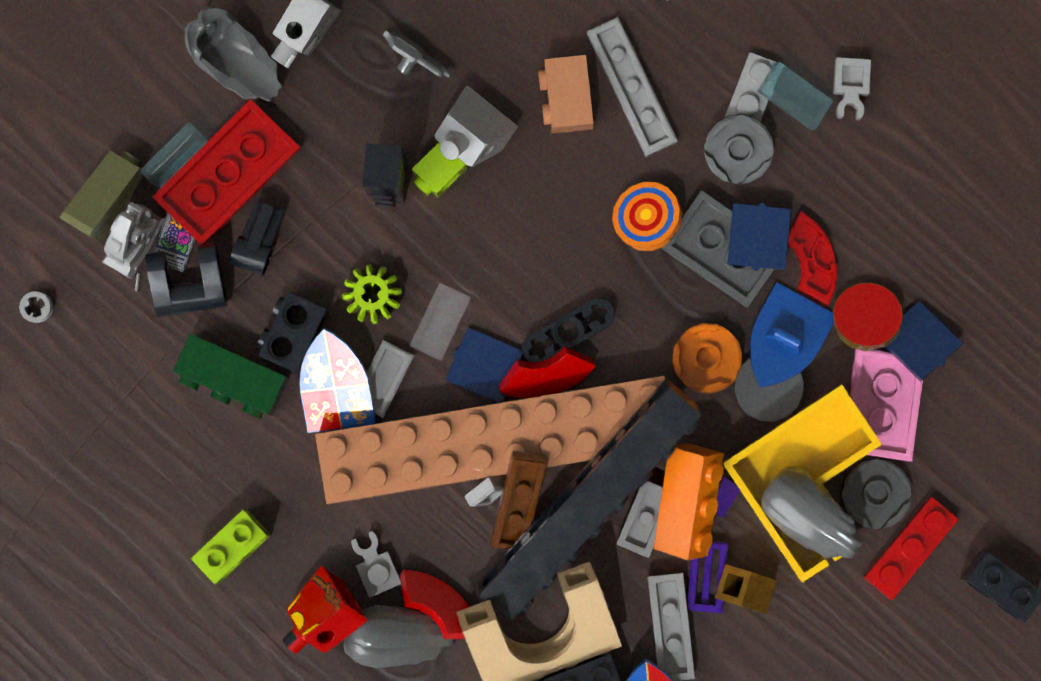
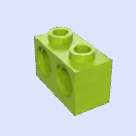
(231, 547)

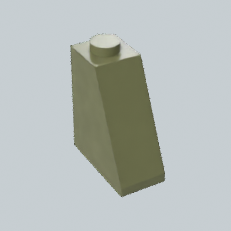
(104, 195)

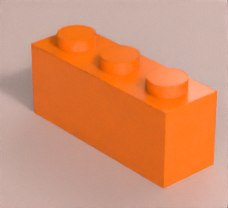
(689, 501)

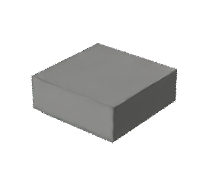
(486, 492)

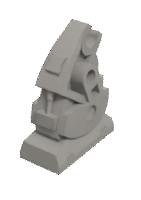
(131, 238)

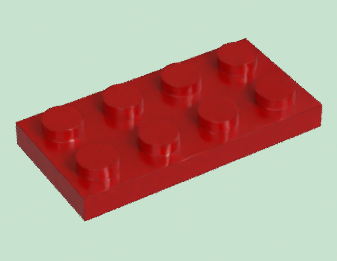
(226, 173)

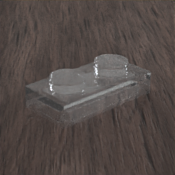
(440, 322)

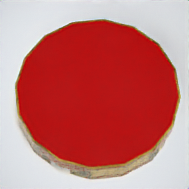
(867, 316)

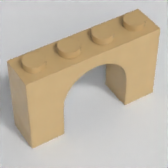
(585, 634)

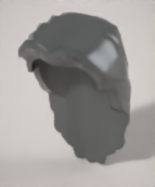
(231, 54)
(809, 514)
(395, 638)

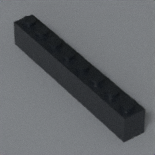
(589, 500)

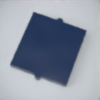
(758, 236)
(923, 342)
(482, 364)

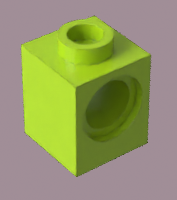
(436, 172)

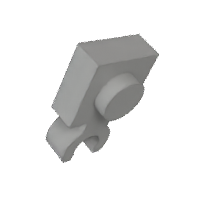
(851, 81)
(377, 571)

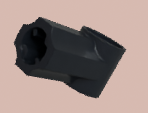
(254, 247)

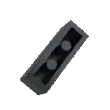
(385, 174)

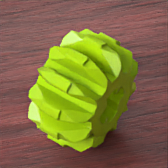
(360, 293)

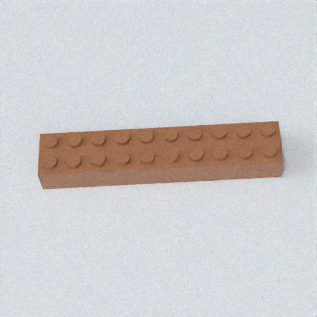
(474, 441)

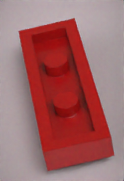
(911, 548)

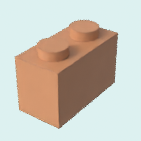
(568, 94)

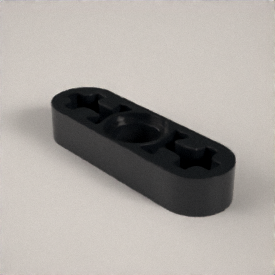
(586, 312)

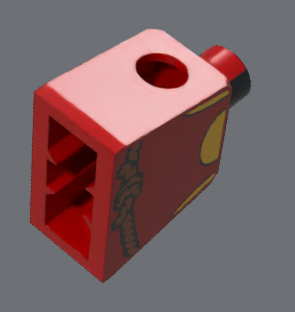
(323, 613)

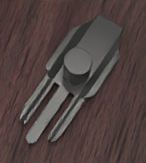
(412, 54)

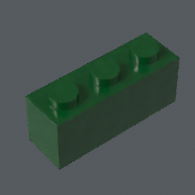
(229, 377)

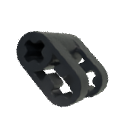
(190, 295)

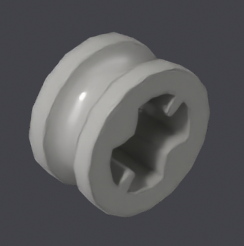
(45, 311)

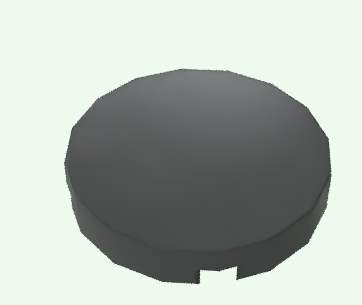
(739, 149)
(767, 402)
(865, 489)

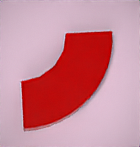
(815, 258)
(546, 376)
(434, 599)

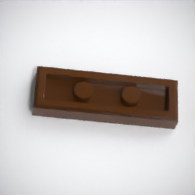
(518, 498)

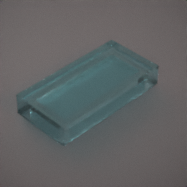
(795, 96)
(174, 155)

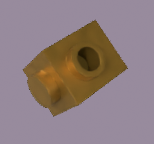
(745, 589)

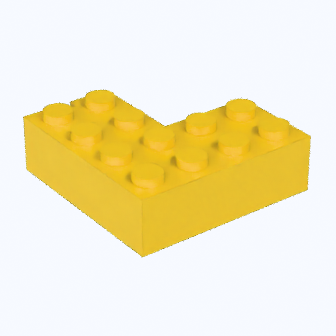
(818, 439)

